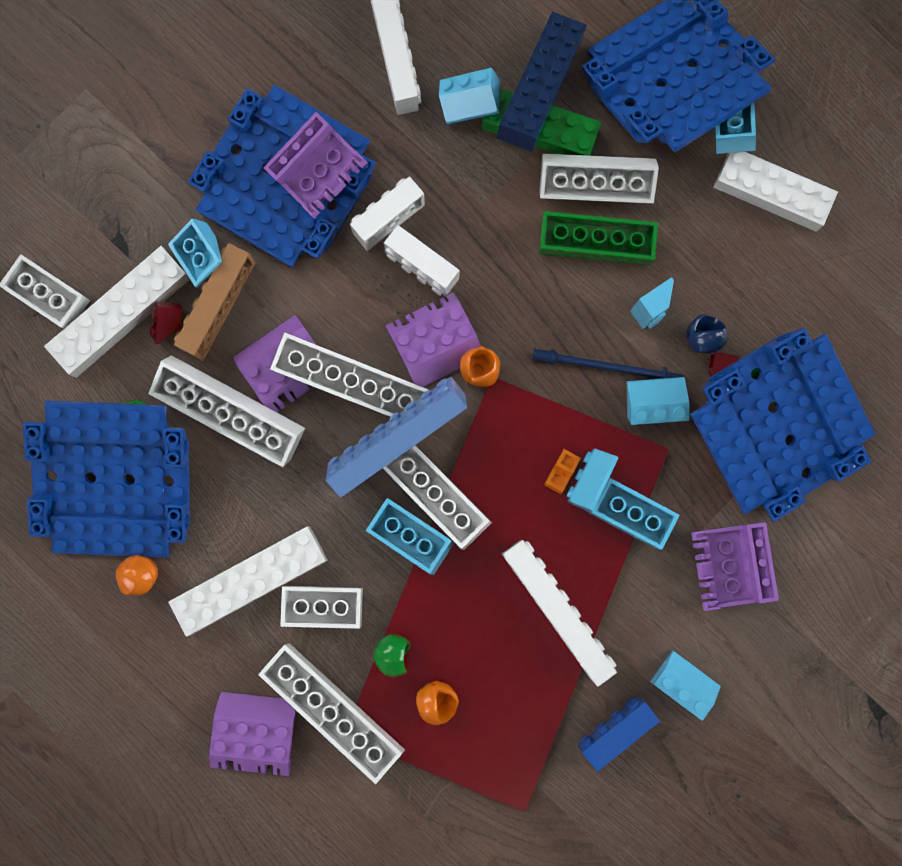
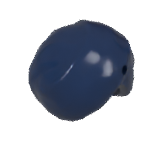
(706, 334)

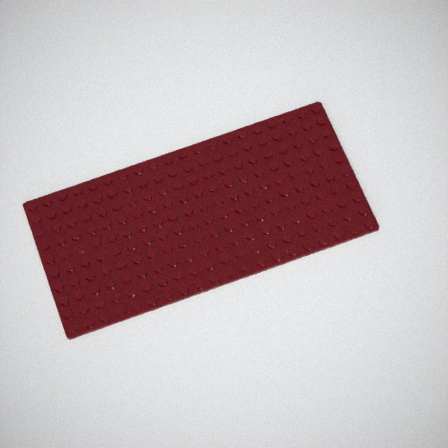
(477, 619)

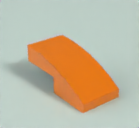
(562, 471)

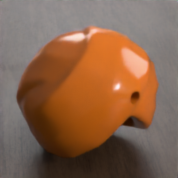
(480, 367)
(136, 575)
(437, 703)

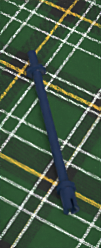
(553, 357)

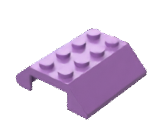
(314, 164)
(434, 340)
(256, 362)
(735, 566)
(252, 733)

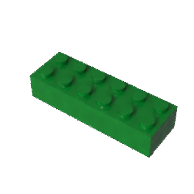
(563, 131)
(598, 238)

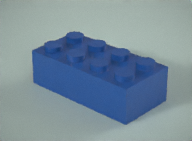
(618, 733)

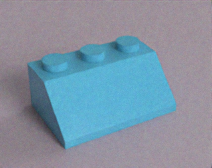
(470, 95)
(652, 306)
(657, 401)
(592, 479)
(686, 685)

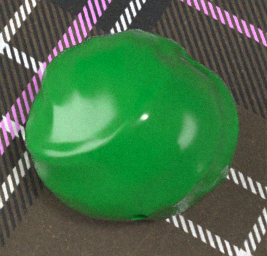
(390, 655)

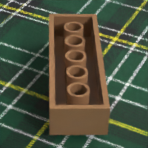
(214, 302)

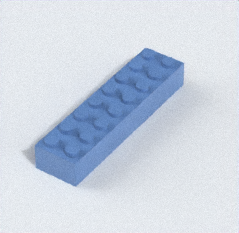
(395, 436)

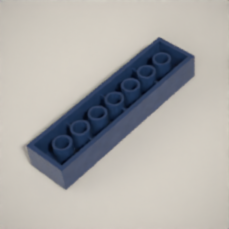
(541, 82)

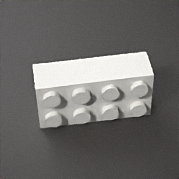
(387, 213)
(421, 261)
(44, 292)
(321, 607)

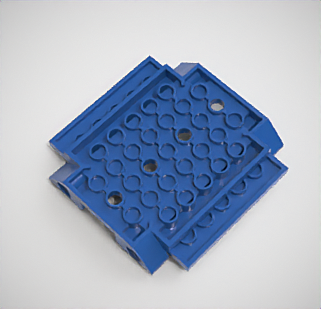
(658, 50)
(252, 201)
(811, 404)
(110, 512)

